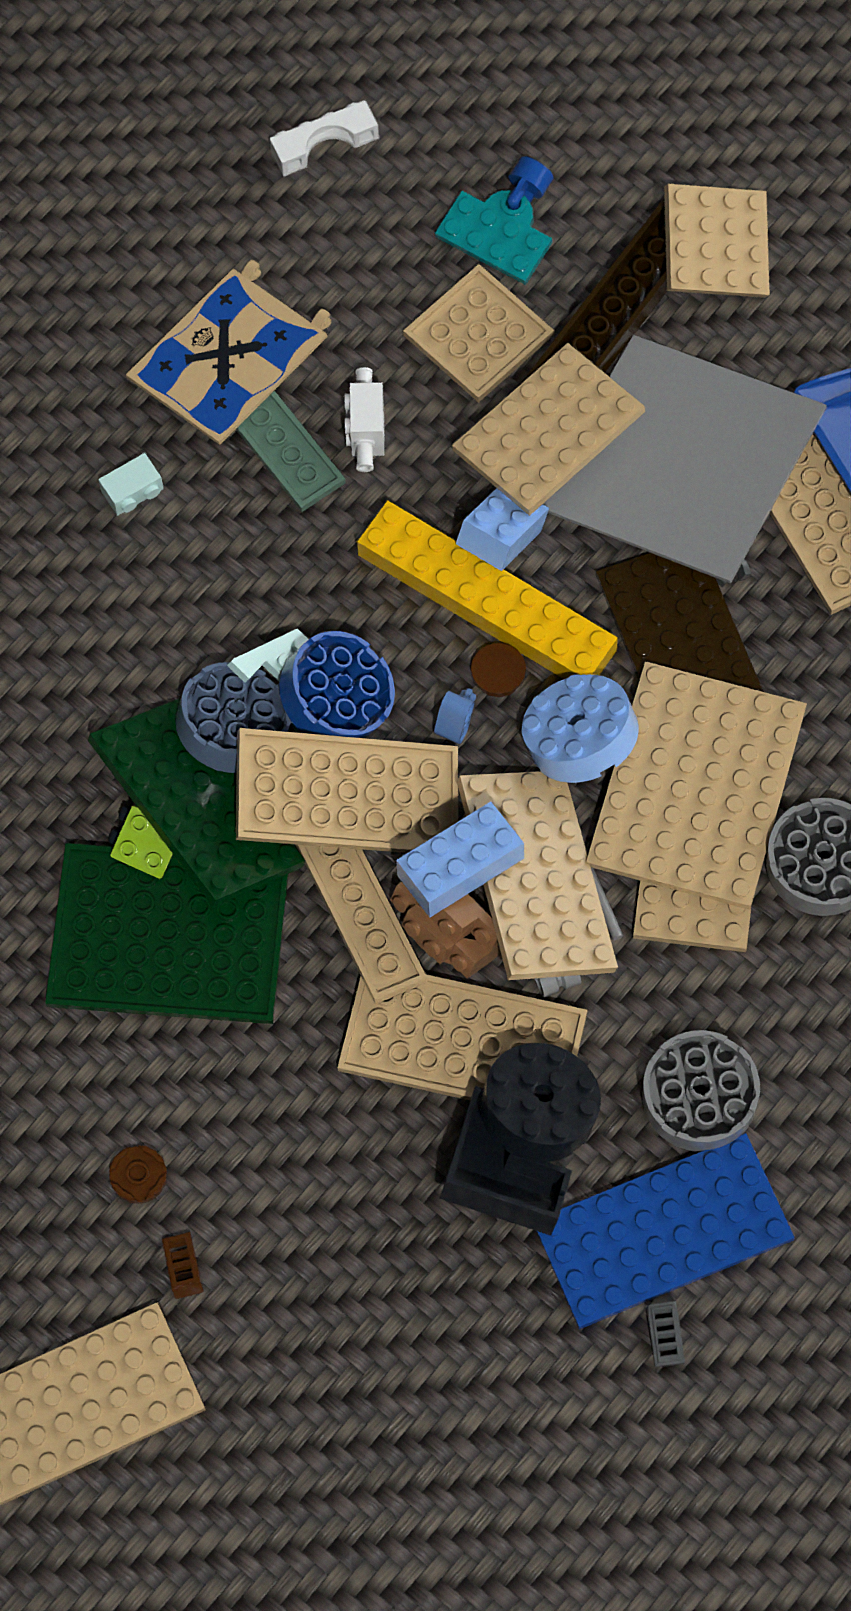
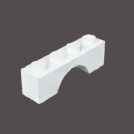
(352, 124)

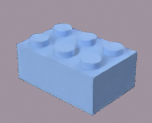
(499, 529)

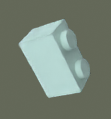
(131, 484)

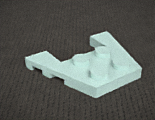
(270, 656)

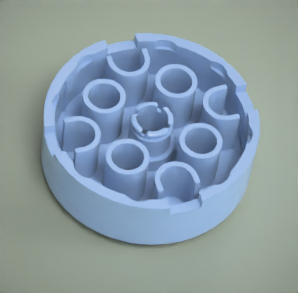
(580, 728)

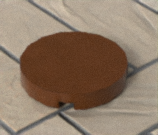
(498, 669)
(138, 1174)

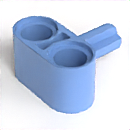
(455, 715)

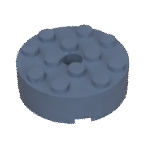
(218, 705)

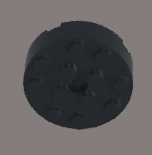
(540, 1102)

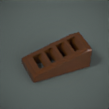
(186, 1283)

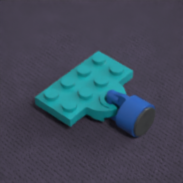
(501, 227)

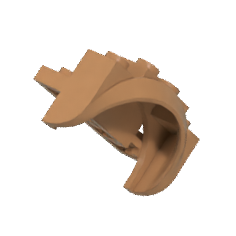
(445, 932)

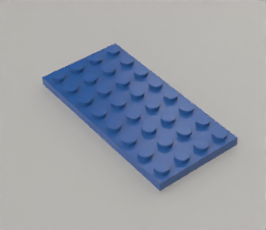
(664, 1231)

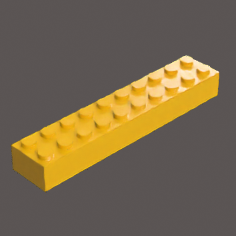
(485, 595)

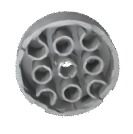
(794, 862)
(688, 1117)

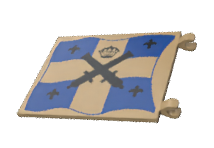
(228, 354)

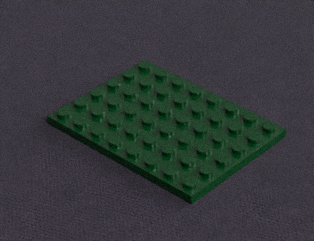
(160, 943)

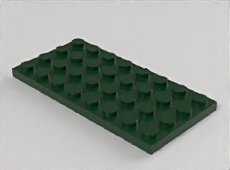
(189, 805)

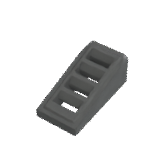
(663, 1308)

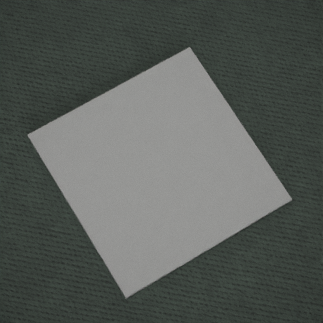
(695, 466)

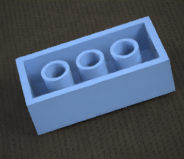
(460, 859)

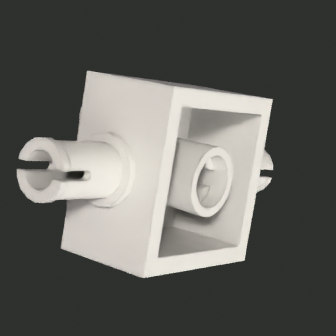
(365, 419)

